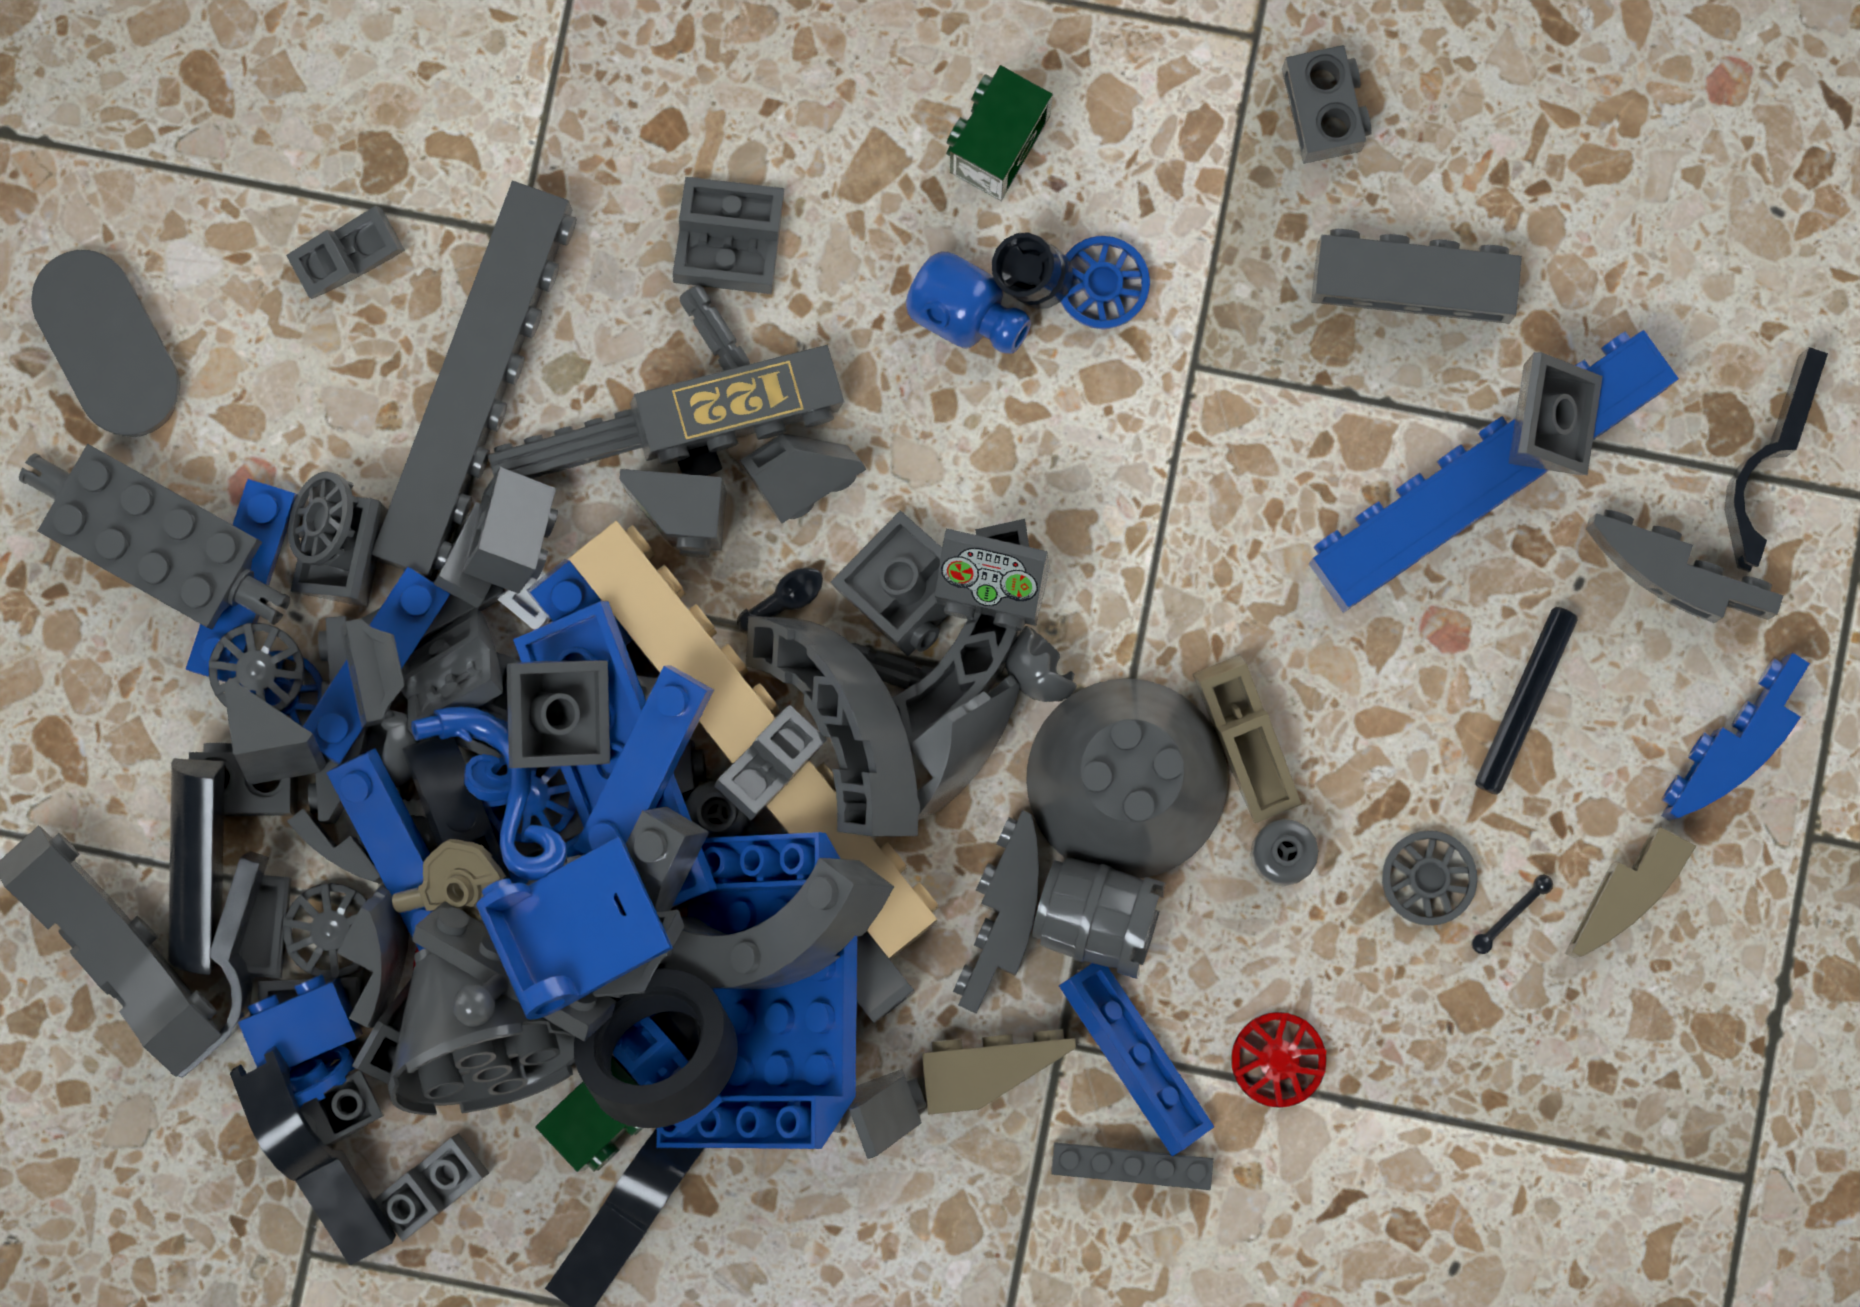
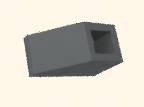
(800, 471)
(343, 1110)

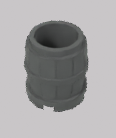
(1098, 914)

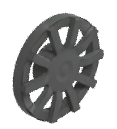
(257, 668)
(326, 929)

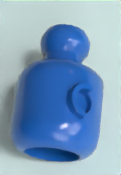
(964, 305)

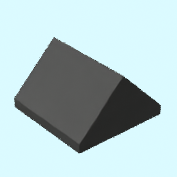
(1555, 416)
(350, 575)
(558, 713)
(267, 741)

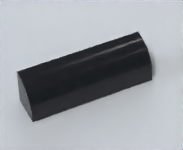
(195, 862)

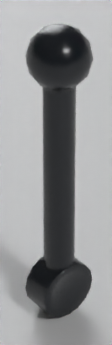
(1483, 942)

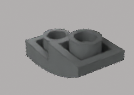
(431, 1187)

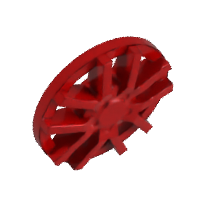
(1278, 1059)

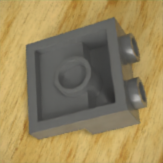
(896, 584)

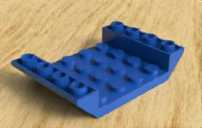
(792, 1039)

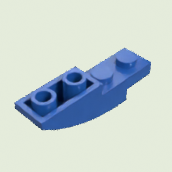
(1730, 758)

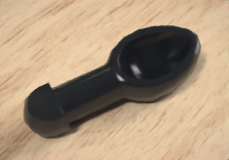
(791, 593)

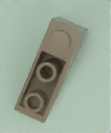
(976, 1076)

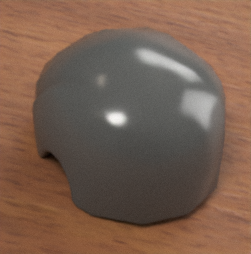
(1034, 666)
(389, 740)

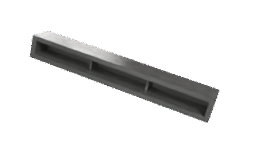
(474, 380)

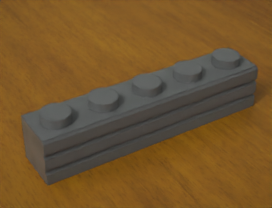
(569, 447)
(1132, 1166)

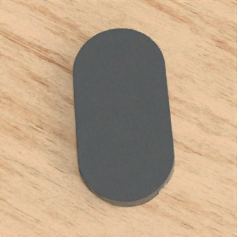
(105, 343)

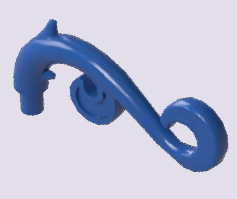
(486, 786)

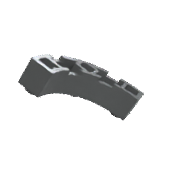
(969, 665)
(852, 708)
(796, 942)
(111, 949)

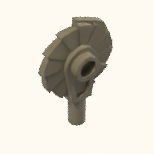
(452, 874)

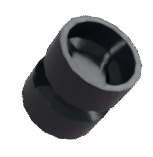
(1032, 270)

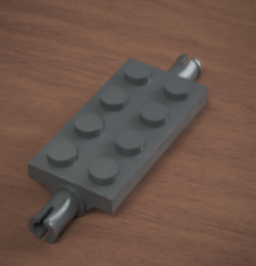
(152, 537)

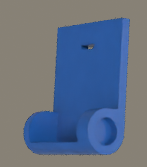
(569, 931)

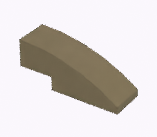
(1247, 738)
(1630, 892)

